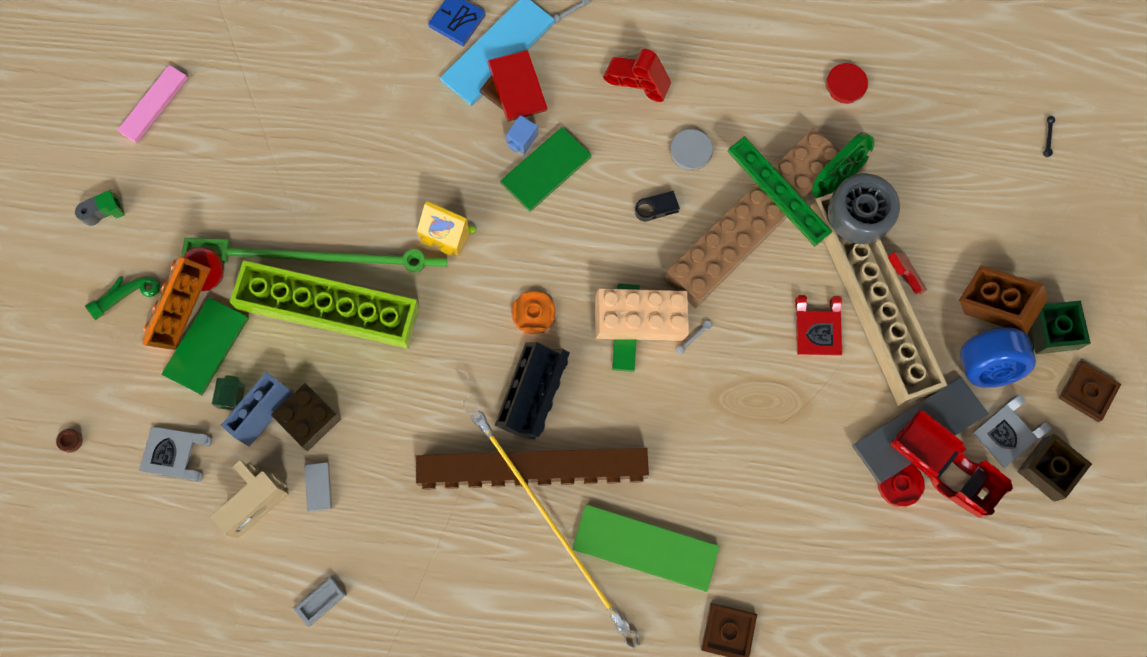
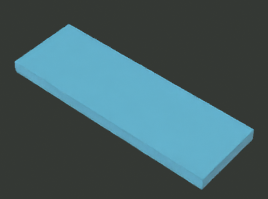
(509, 35)

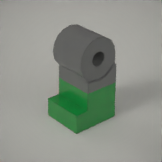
(99, 207)

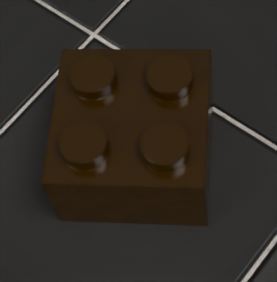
(305, 417)
(1054, 467)

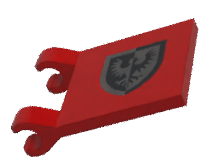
(819, 330)

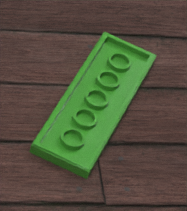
(646, 548)

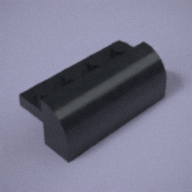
(532, 390)

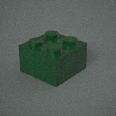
(1060, 328)

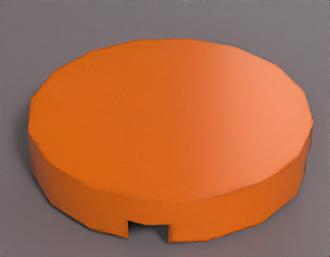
(533, 312)

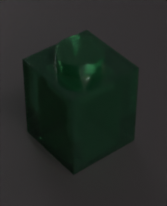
(228, 393)

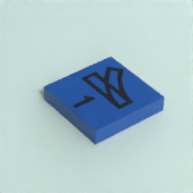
(457, 20)

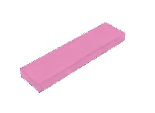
(152, 104)

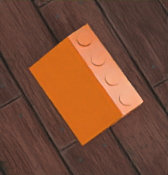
(175, 304)

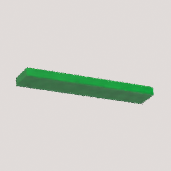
(779, 191)

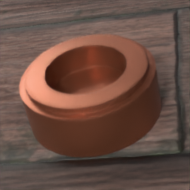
(69, 440)

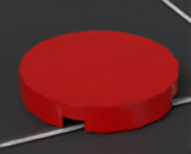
(847, 83)
(209, 259)
(903, 487)

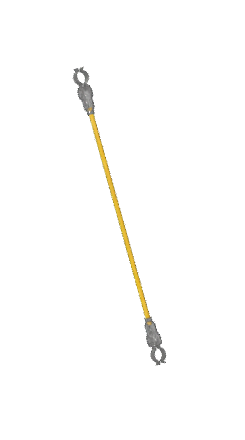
(621, 624)

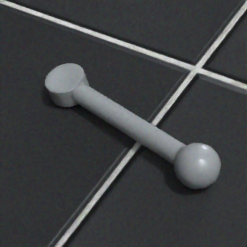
(557, 17)
(706, 326)

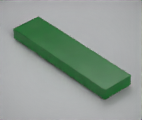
(624, 349)

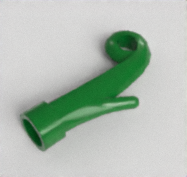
(117, 293)

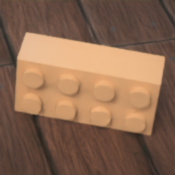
(641, 314)

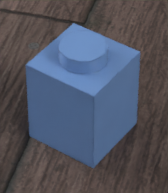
(521, 135)

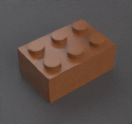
(1003, 299)

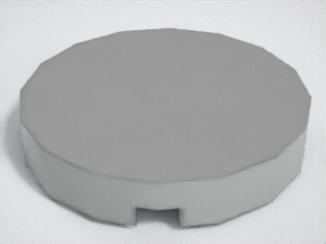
(691, 149)

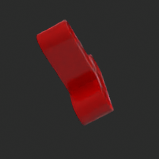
(640, 73)

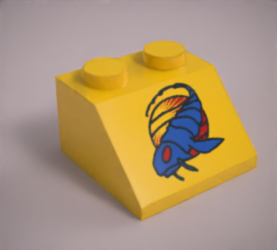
(443, 229)

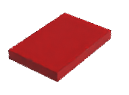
(517, 85)

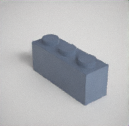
(255, 409)

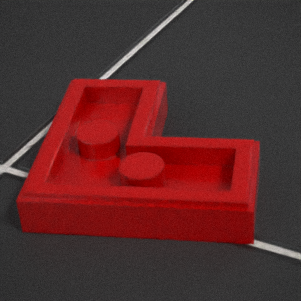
(904, 267)

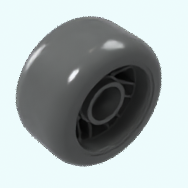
(872, 196)

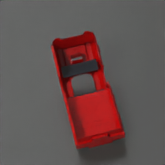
(935, 448)

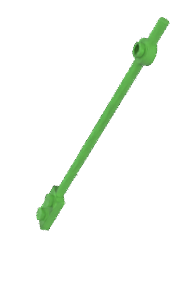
(223, 248)

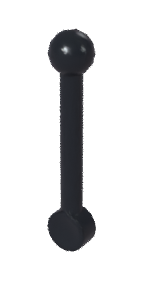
(1048, 151)

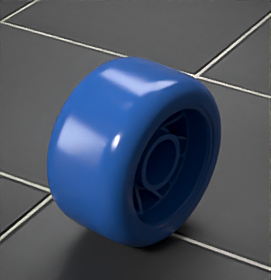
(997, 357)

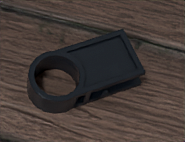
(662, 205)

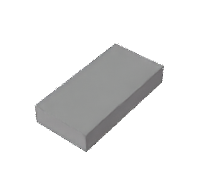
(318, 487)
(319, 601)

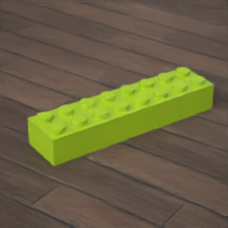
(325, 304)

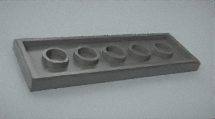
(952, 407)

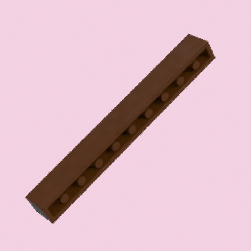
(533, 466)

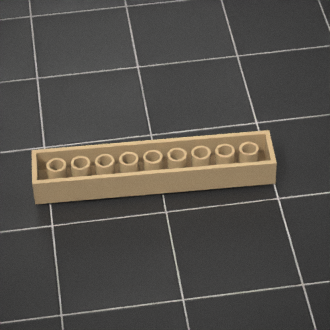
(884, 314)

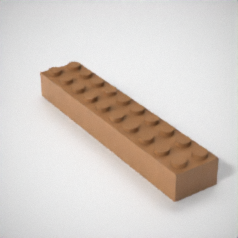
(747, 223)

